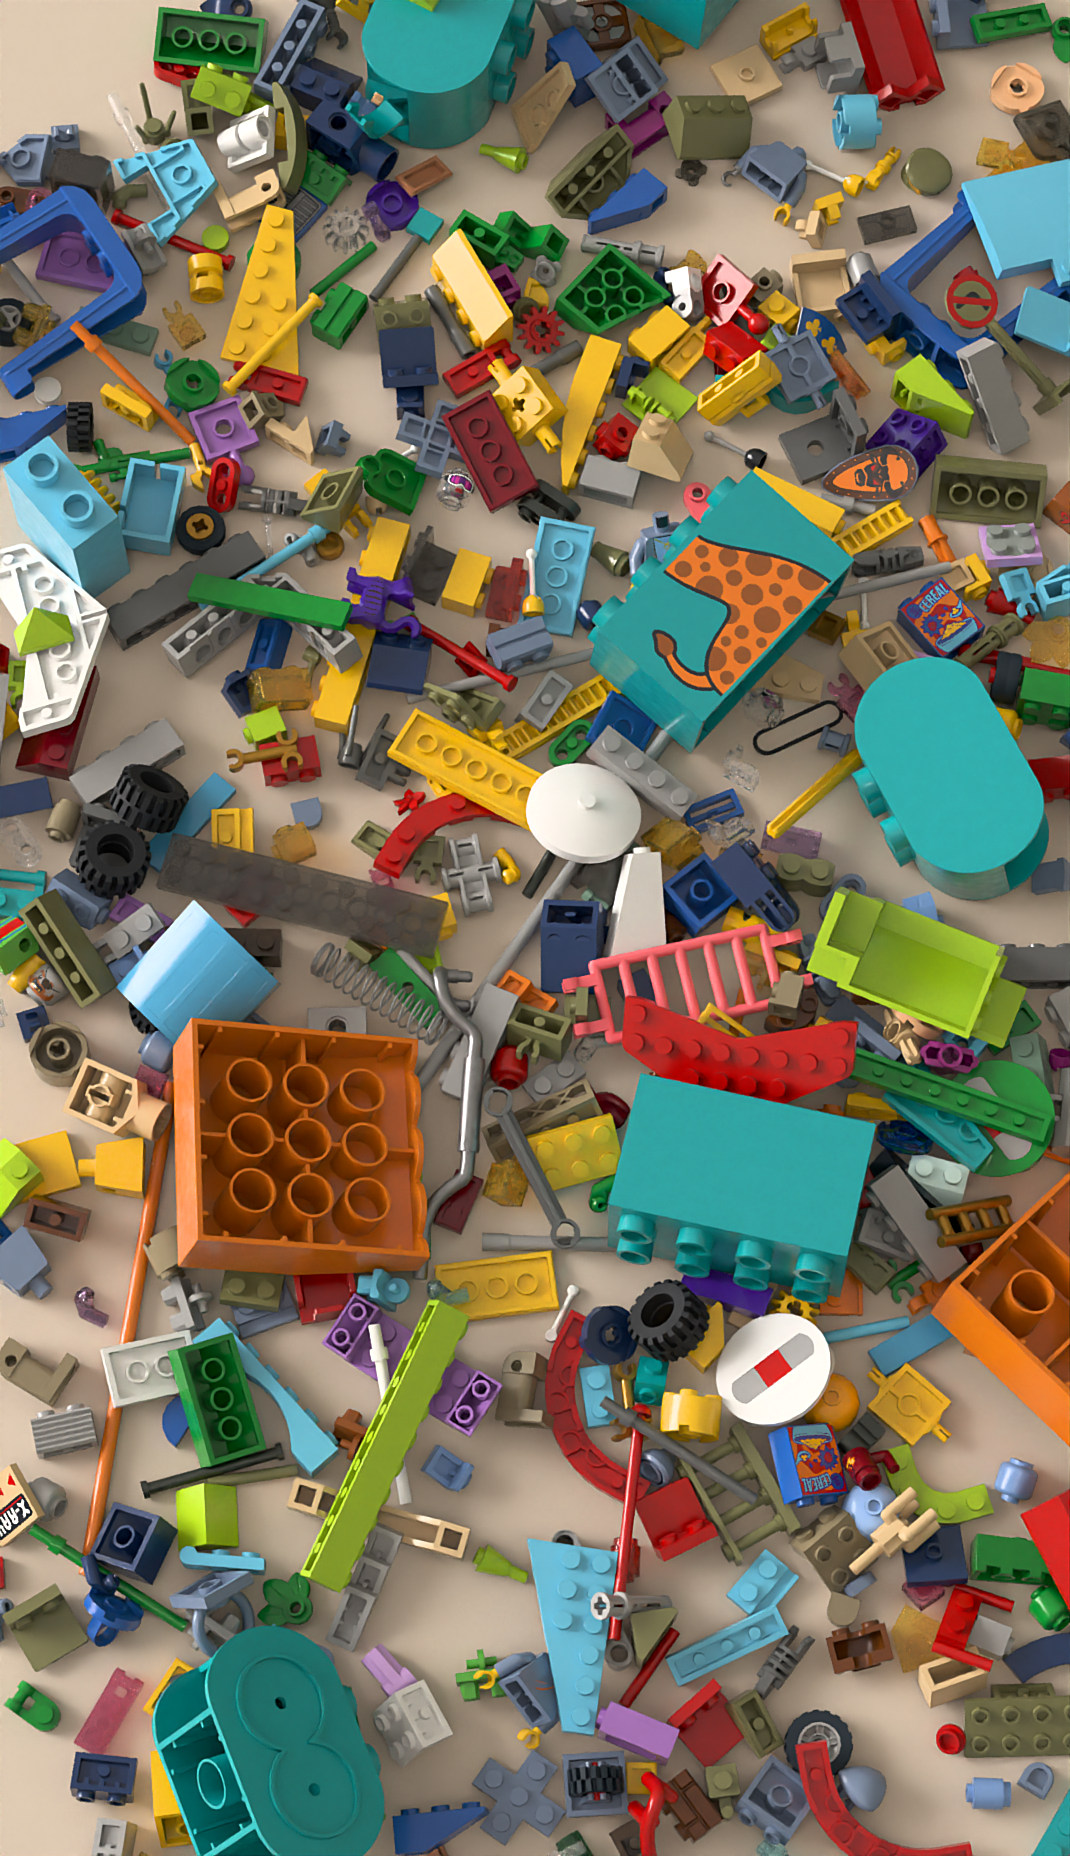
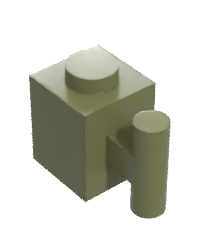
(722, 1786)

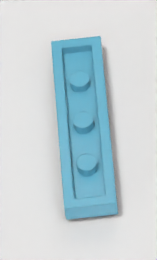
(726, 1645)

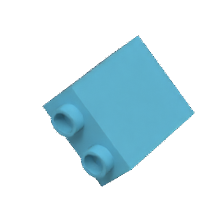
(67, 518)

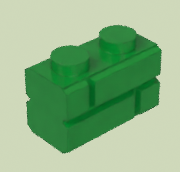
(339, 315)

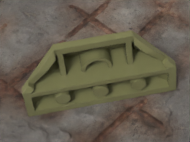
(592, 175)

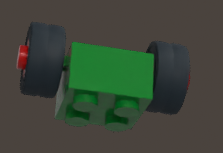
(1041, 694)

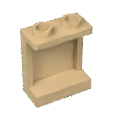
(819, 281)

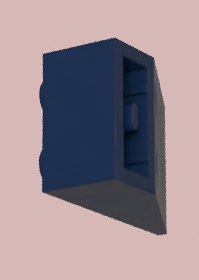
(570, 939)

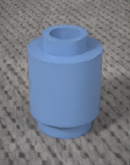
(988, 1793)

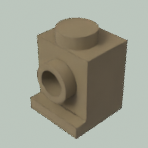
(771, 280)
(267, 408)
(786, 995)

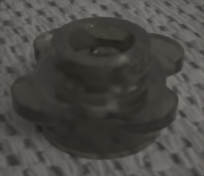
(692, 178)

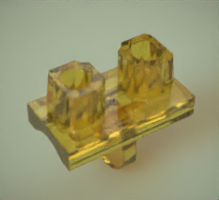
(38, 315)

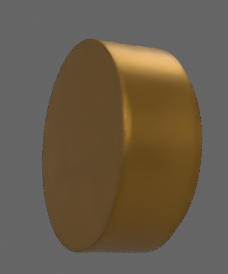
(331, 547)

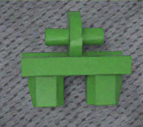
(469, 1686)

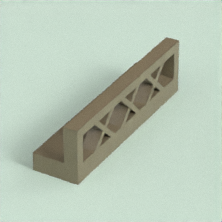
(566, 1112)

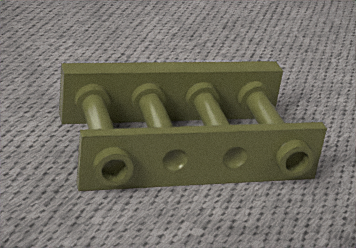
(768, 1495)

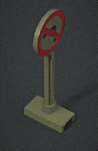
(972, 305)

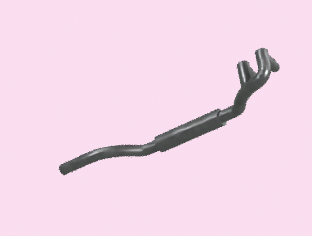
(470, 1095)

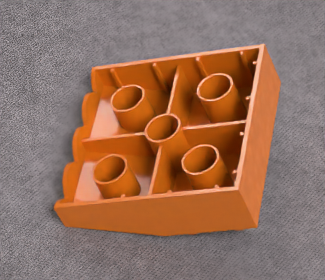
(1016, 1308)

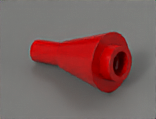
(998, 604)

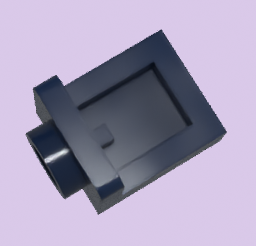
(236, 692)

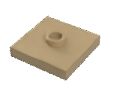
(747, 75)

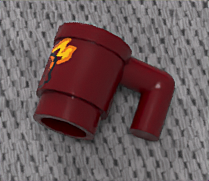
(863, 1466)

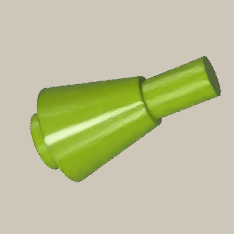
(511, 157)
(492, 1562)

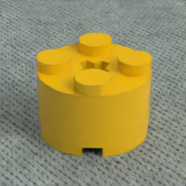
(691, 1416)

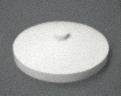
(583, 813)

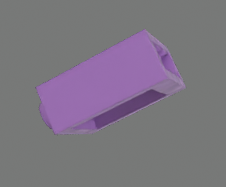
(636, 1732)

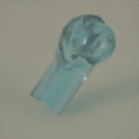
(438, 1291)

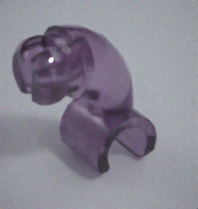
(372, 213)

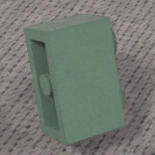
(1032, 1052)

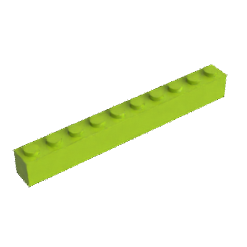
(385, 1446)

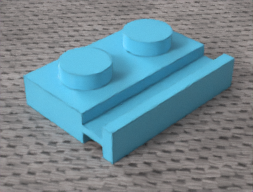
(762, 1584)

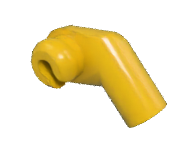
(511, 872)

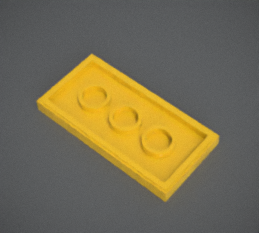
(503, 1285)

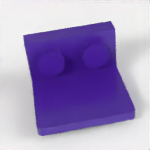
(913, 432)

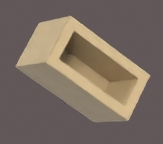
(950, 1679)

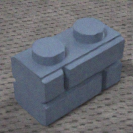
(520, 644)

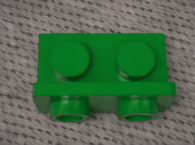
(322, 179)

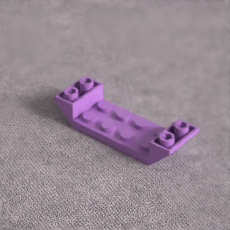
(463, 1393)

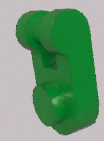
(43, 1714)

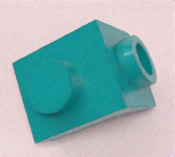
(650, 1381)

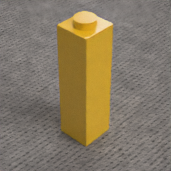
(817, 510)

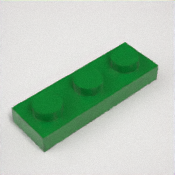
(1011, 23)

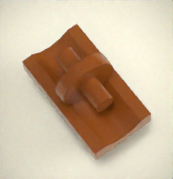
(350, 1432)

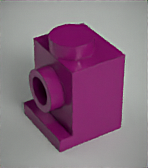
(506, 284)

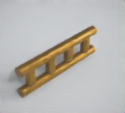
(961, 1212)

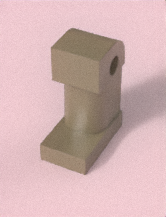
(34, 1376)
(519, 1390)

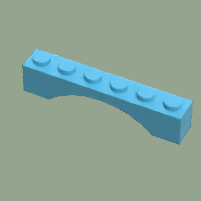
(309, 1444)

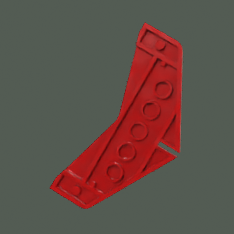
(760, 1066)

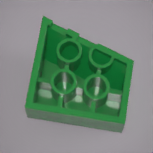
(608, 293)

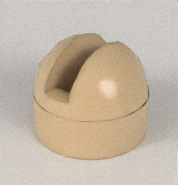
(372, 504)

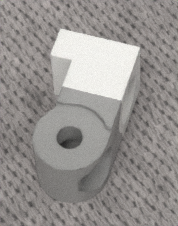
(686, 292)

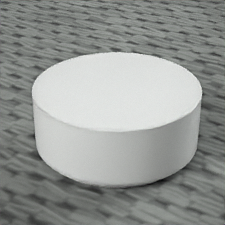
(48, 391)

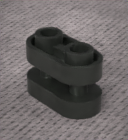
(532, 509)

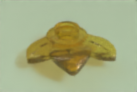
(1047, 643)

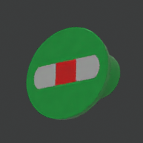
(1019, 1086)

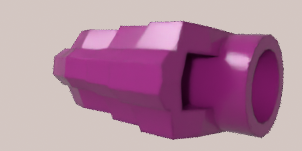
(948, 1058)

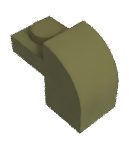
(197, 113)
(582, 1007)

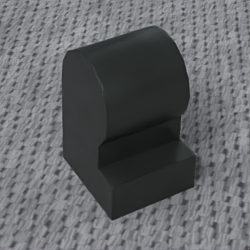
(863, 1434)

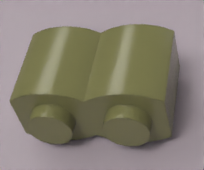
(809, 876)

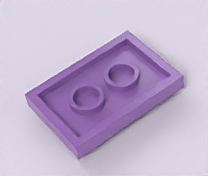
(69, 263)

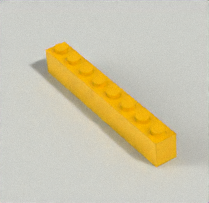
(340, 692)

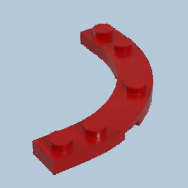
(422, 825)
(568, 1428)
(837, 1820)

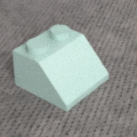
(939, 1177)

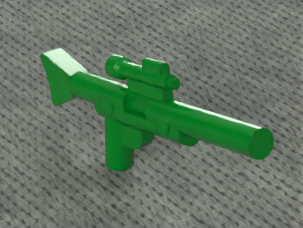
(113, 459)

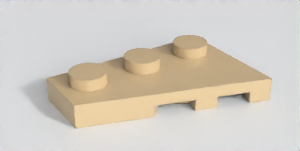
(541, 105)
(793, 681)

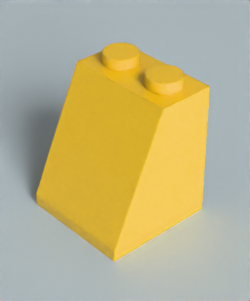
(167, 1815)

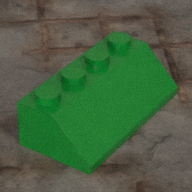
(206, 37)
(216, 1400)

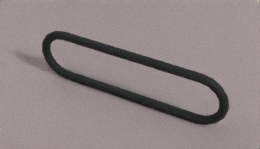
(802, 737)

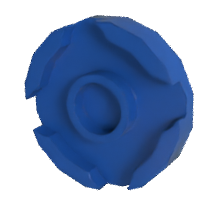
(111, 1612)

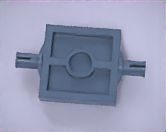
(801, 365)

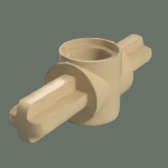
(902, 1037)

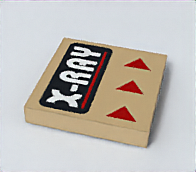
(17, 1505)

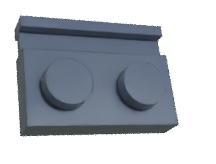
(254, 1321)

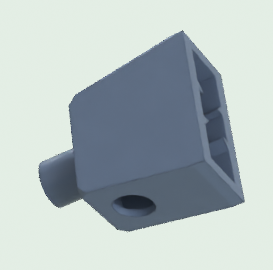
(24, 1265)

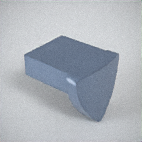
(1051, 877)

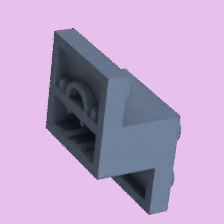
(626, 79)

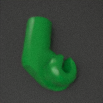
(600, 1193)

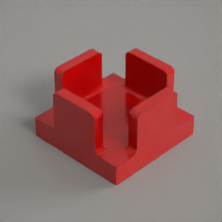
(323, 1295)

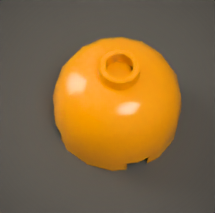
(837, 1405)

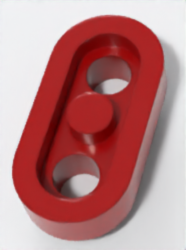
(175, 72)
(223, 484)

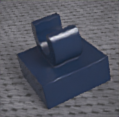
(31, 1021)

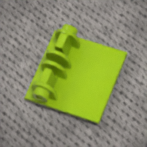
(659, 395)

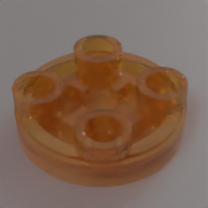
(852, 380)

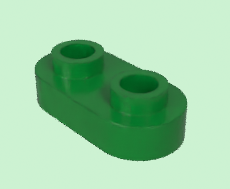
(569, 744)

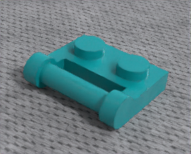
(14, 899)

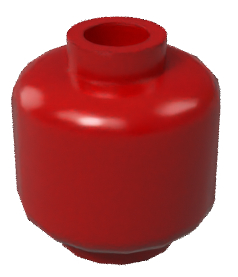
(507, 1069)

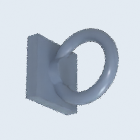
(213, 1593)

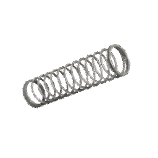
(435, 1022)

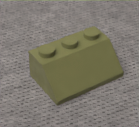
(709, 126)

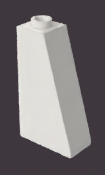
(638, 905)

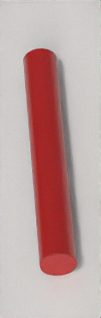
(649, 1668)

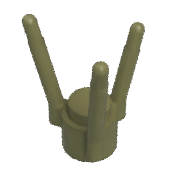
(153, 128)

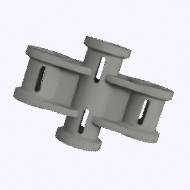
(470, 875)

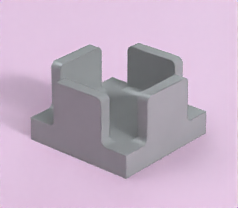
(845, 60)

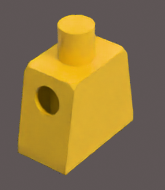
(118, 1167)

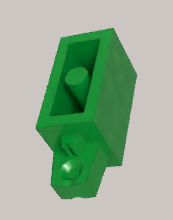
(488, 242)

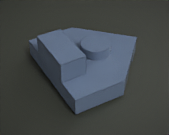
(29, 160)

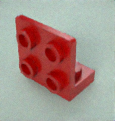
(674, 1519)
(706, 1725)

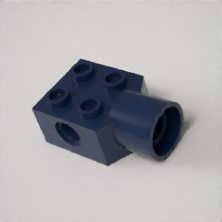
(346, 144)

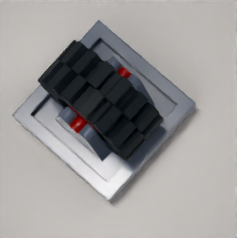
(595, 1784)

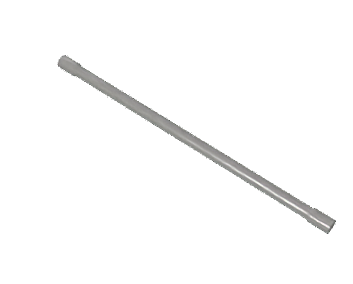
(509, 1242)

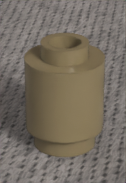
(63, 820)

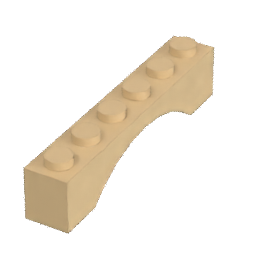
(418, 1530)

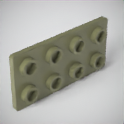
(1017, 1722)

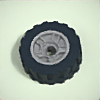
(820, 1726)

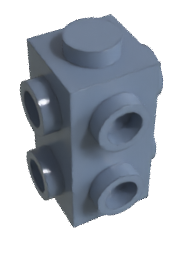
(84, 905)

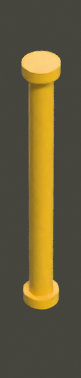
(231, 386)

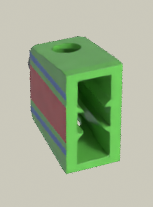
(16, 944)

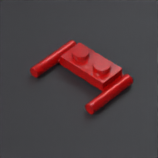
(959, 1622)

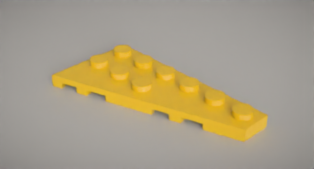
(267, 296)

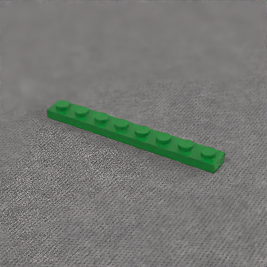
(950, 1097)

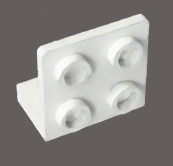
(411, 1722)

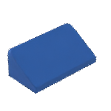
(269, 644)

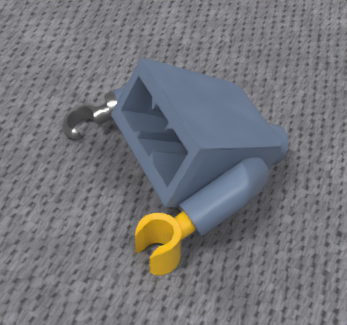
(776, 172)

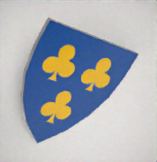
(822, 329)

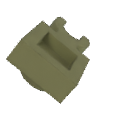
(429, 855)

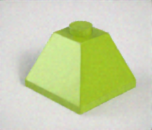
(17, 1176)

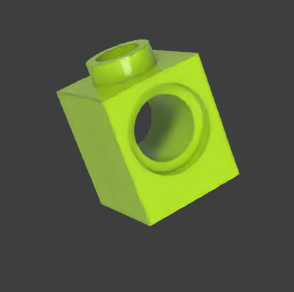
(263, 727)

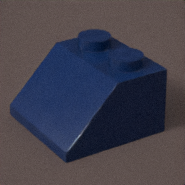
(323, 80)
(399, 663)
(133, 1542)

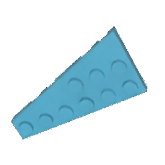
(574, 1638)

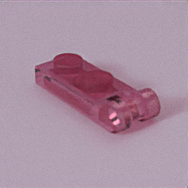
(108, 1713)

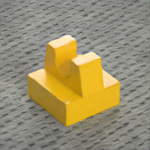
(830, 207)

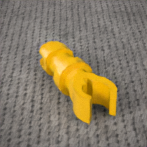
(882, 168)

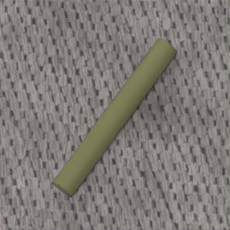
(255, 1475)

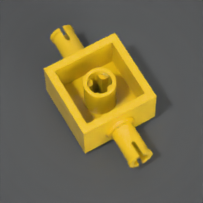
(528, 405)

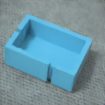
(151, 506)

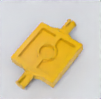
(908, 1405)

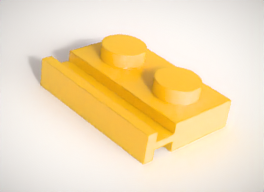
(234, 828)

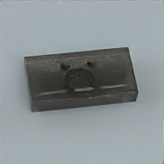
(887, 225)

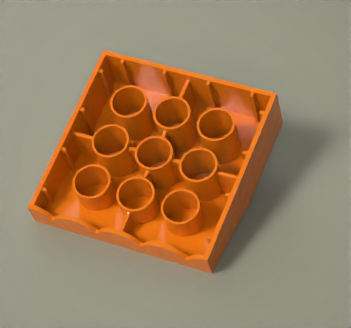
(297, 1150)

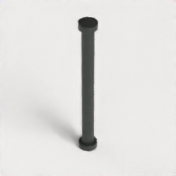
(211, 1471)

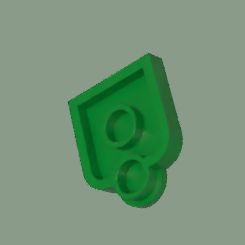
(392, 479)

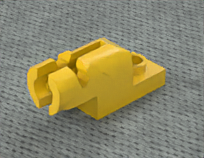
(734, 920)

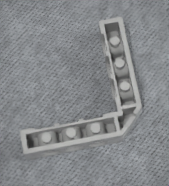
(219, 626)

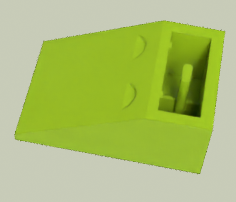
(924, 392)

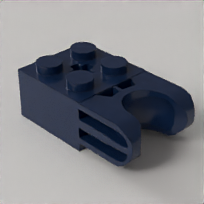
(757, 884)

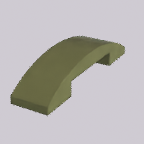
(291, 171)

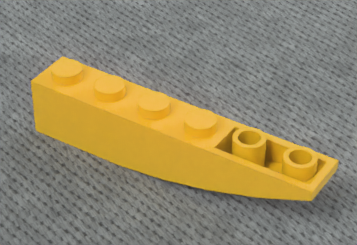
(586, 404)

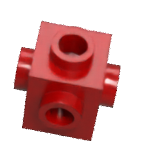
(615, 437)

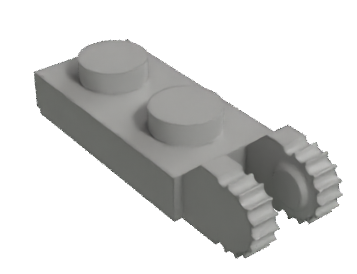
(130, 932)

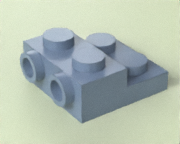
(774, 1802)

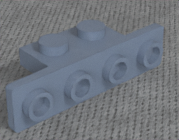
(869, 1030)

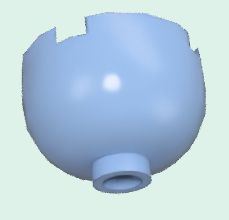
(867, 1506)

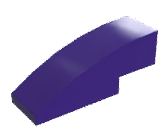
(721, 1288)

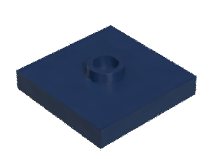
(937, 1560)

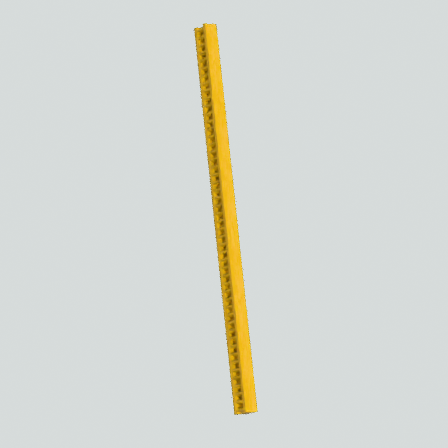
(590, 696)

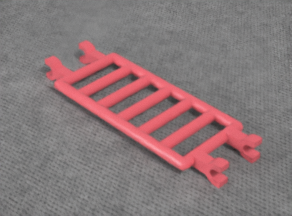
(651, 955)

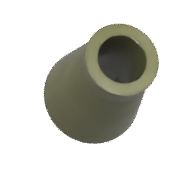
(612, 558)

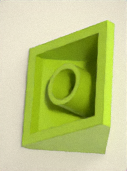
(207, 1517)

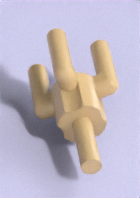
(897, 1532)

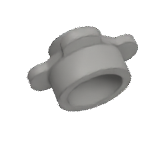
(545, 278)

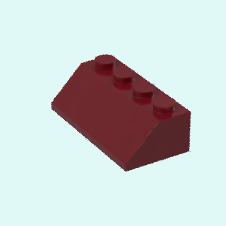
(57, 750)

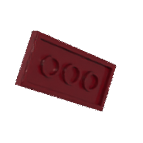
(490, 451)

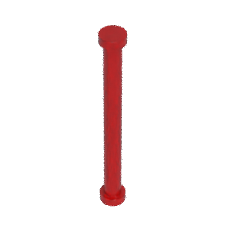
(179, 242)
(508, 682)

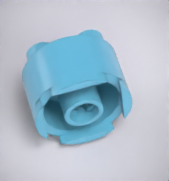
(856, 121)

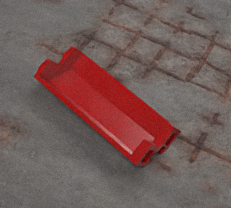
(894, 51)

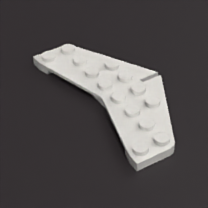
(59, 674)

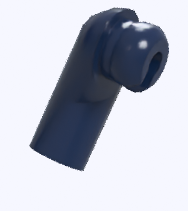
(97, 1579)

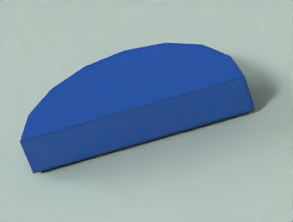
(174, 1421)

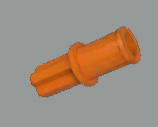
(936, 539)

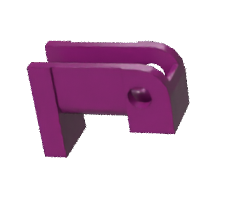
(647, 127)

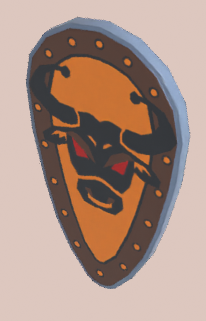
(874, 475)

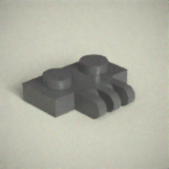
(379, 767)

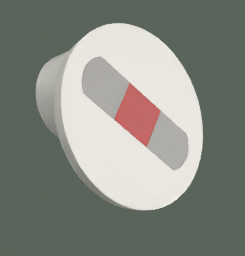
(774, 1369)

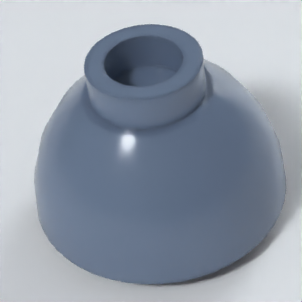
(657, 1466)

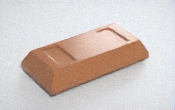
(423, 176)

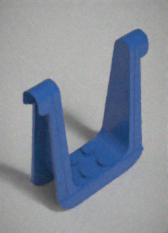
(72, 211)
(917, 324)

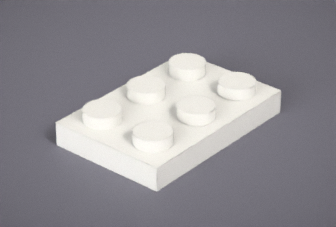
(142, 1368)

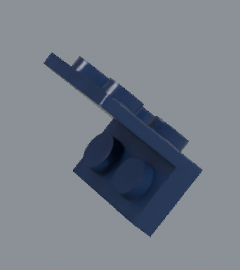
(408, 357)

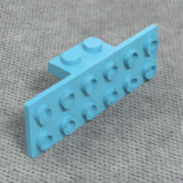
(1044, 320)

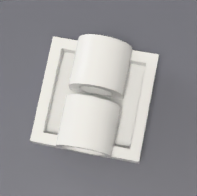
(249, 139)

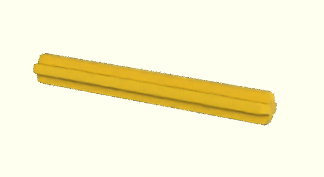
(814, 794)

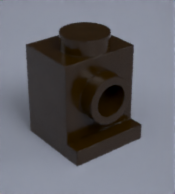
(622, 1835)

